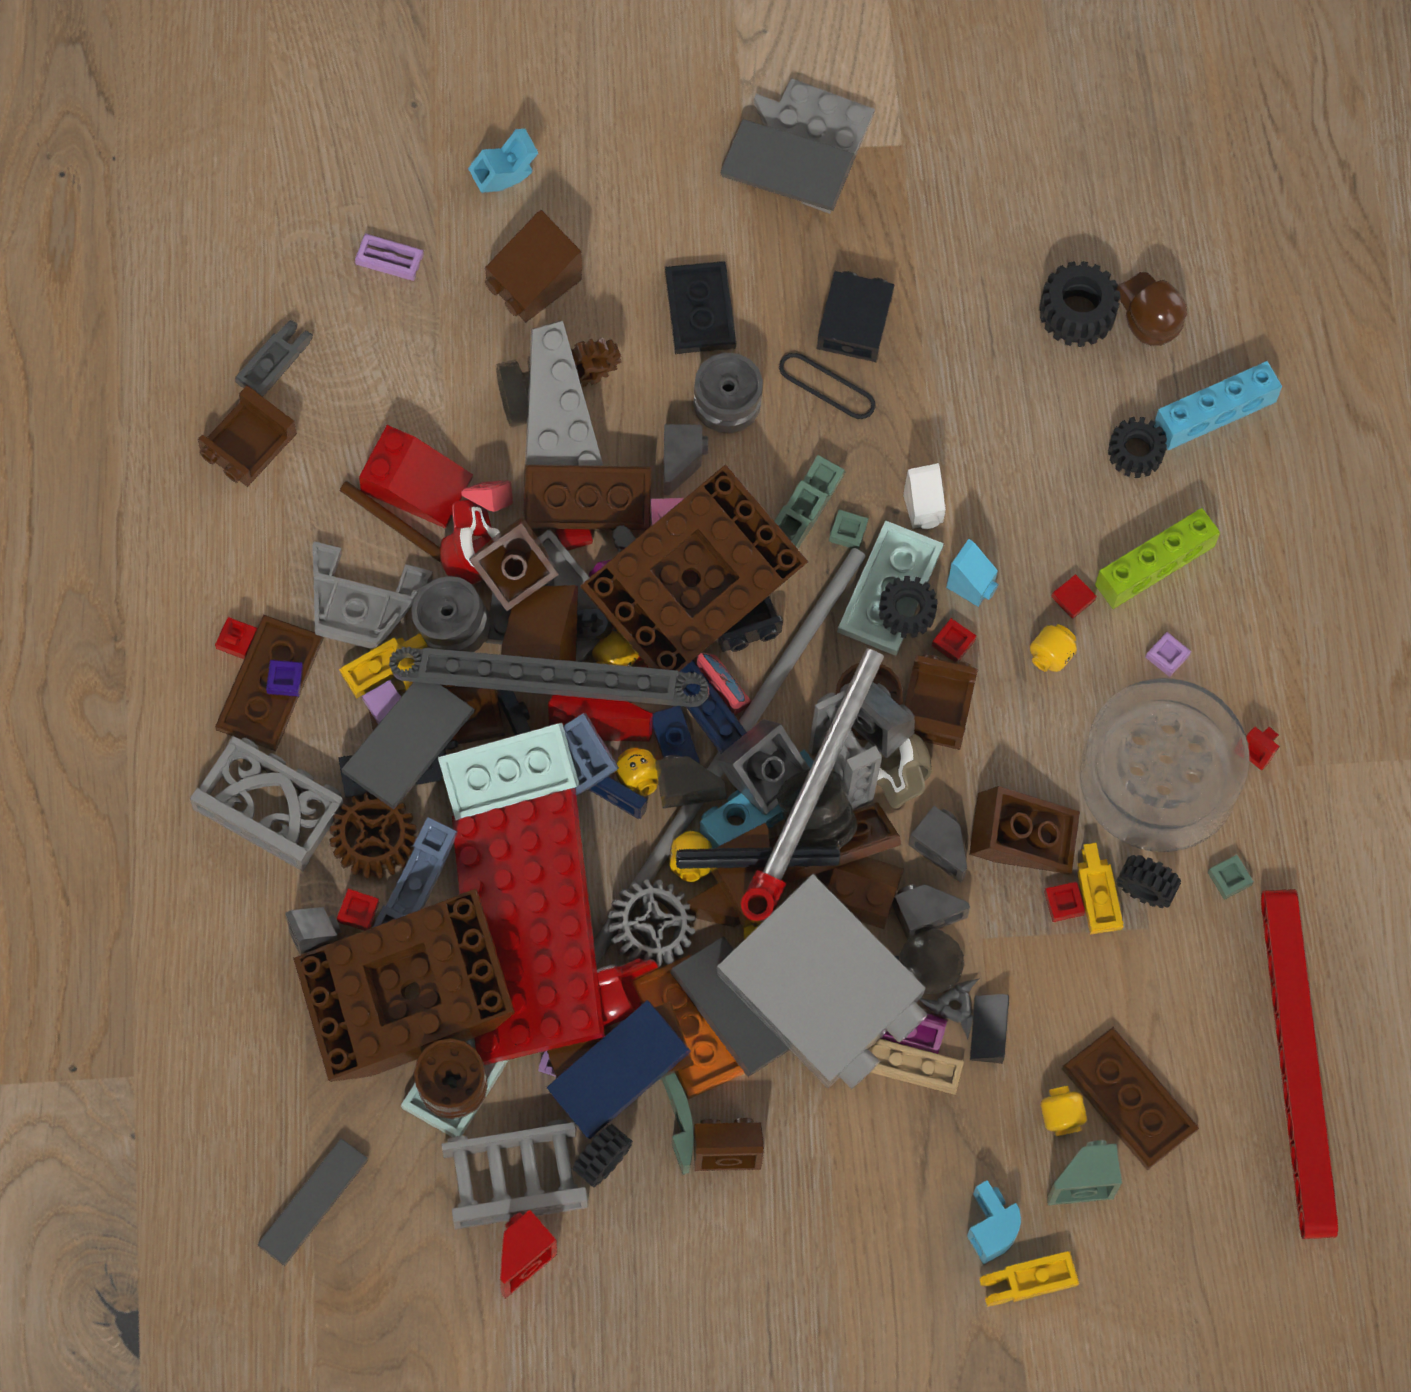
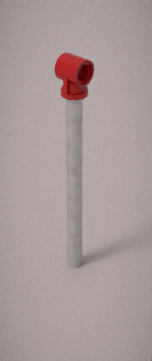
(769, 883)

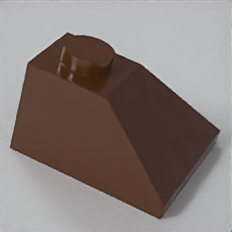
(514, 564)

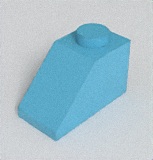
(972, 575)

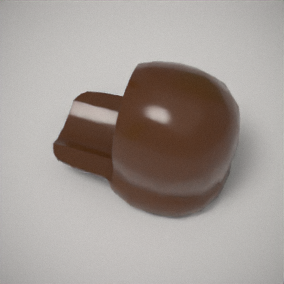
(1152, 309)

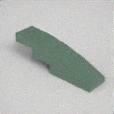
(809, 500)

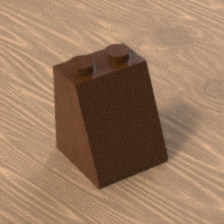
(534, 268)

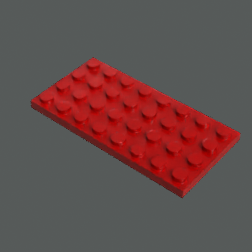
(538, 913)

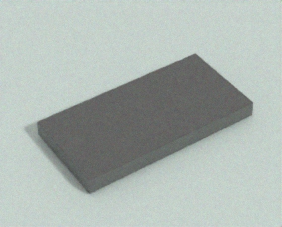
(788, 165)
(407, 741)
(730, 1018)

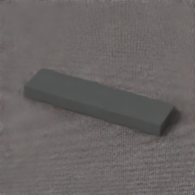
(312, 1202)

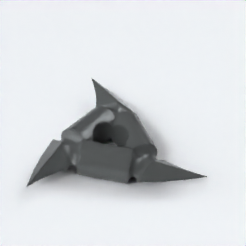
(960, 994)

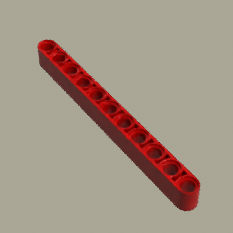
(1299, 1064)

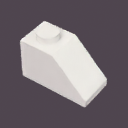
(924, 496)

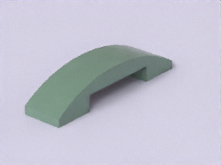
(682, 1142)

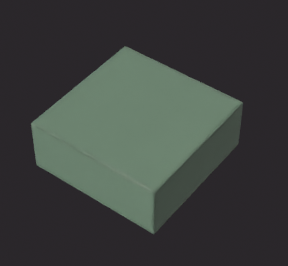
(848, 529)
(1230, 877)

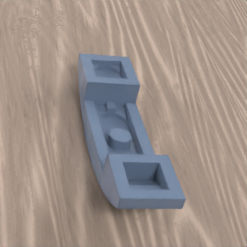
(420, 872)

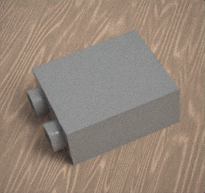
(824, 984)

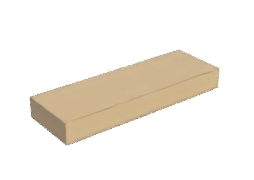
(917, 1066)

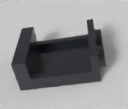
(855, 316)
(757, 625)

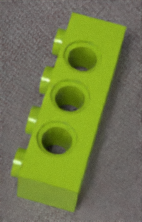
(1157, 558)

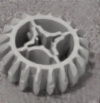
(651, 910)

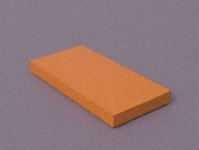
(710, 1057)

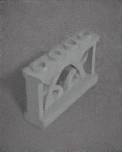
(285, 842)

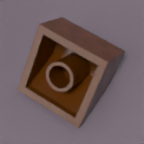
(866, 889)
(728, 1145)

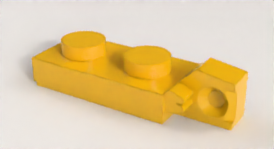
(373, 667)
(1098, 892)

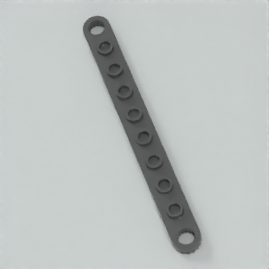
(549, 676)

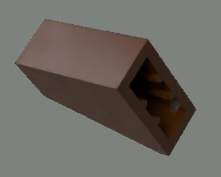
(737, 880)

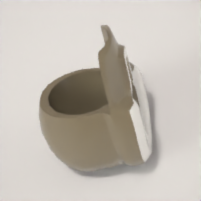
(904, 771)

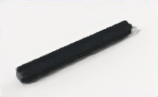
(754, 857)

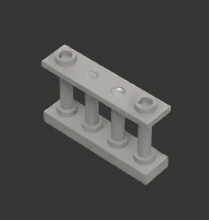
(856, 765)
(502, 1207)

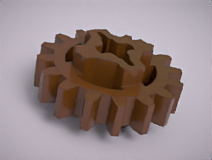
(595, 360)

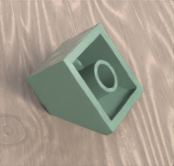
(1089, 1176)

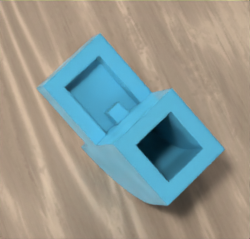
(504, 166)
(999, 1230)

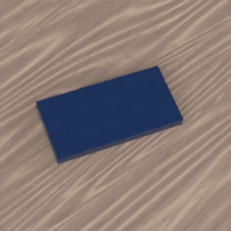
(618, 1069)

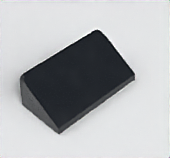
(989, 1028)

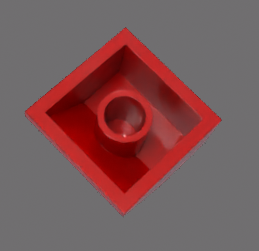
(524, 1251)

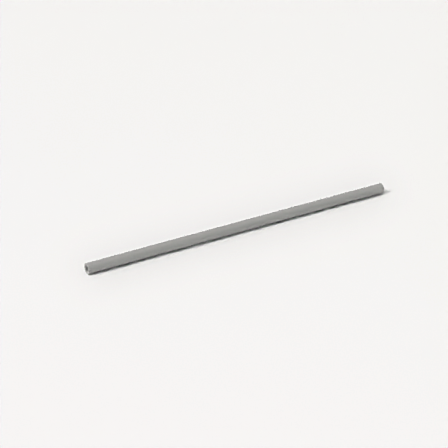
(748, 721)

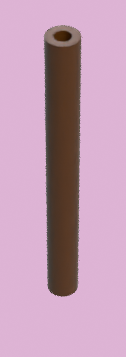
(391, 520)

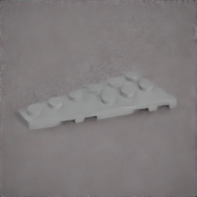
(558, 416)

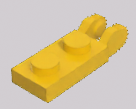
(1032, 1278)

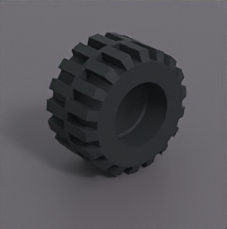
(1084, 282)

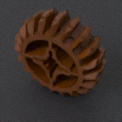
(356, 855)

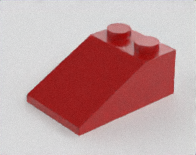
(413, 477)
(611, 718)

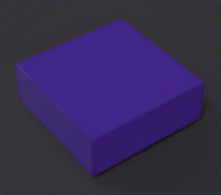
(284, 678)

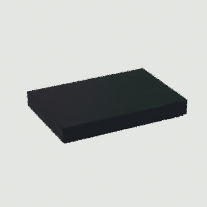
(700, 307)

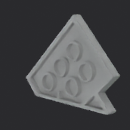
(817, 116)

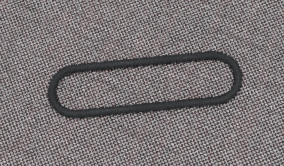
(821, 396)

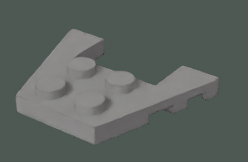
(356, 610)

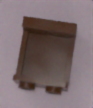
(248, 438)
(940, 699)

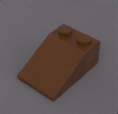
(544, 625)
(1024, 831)

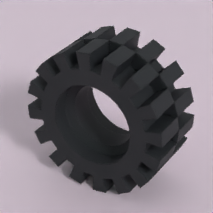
(1142, 431)
(914, 590)
(1148, 881)
(602, 1155)

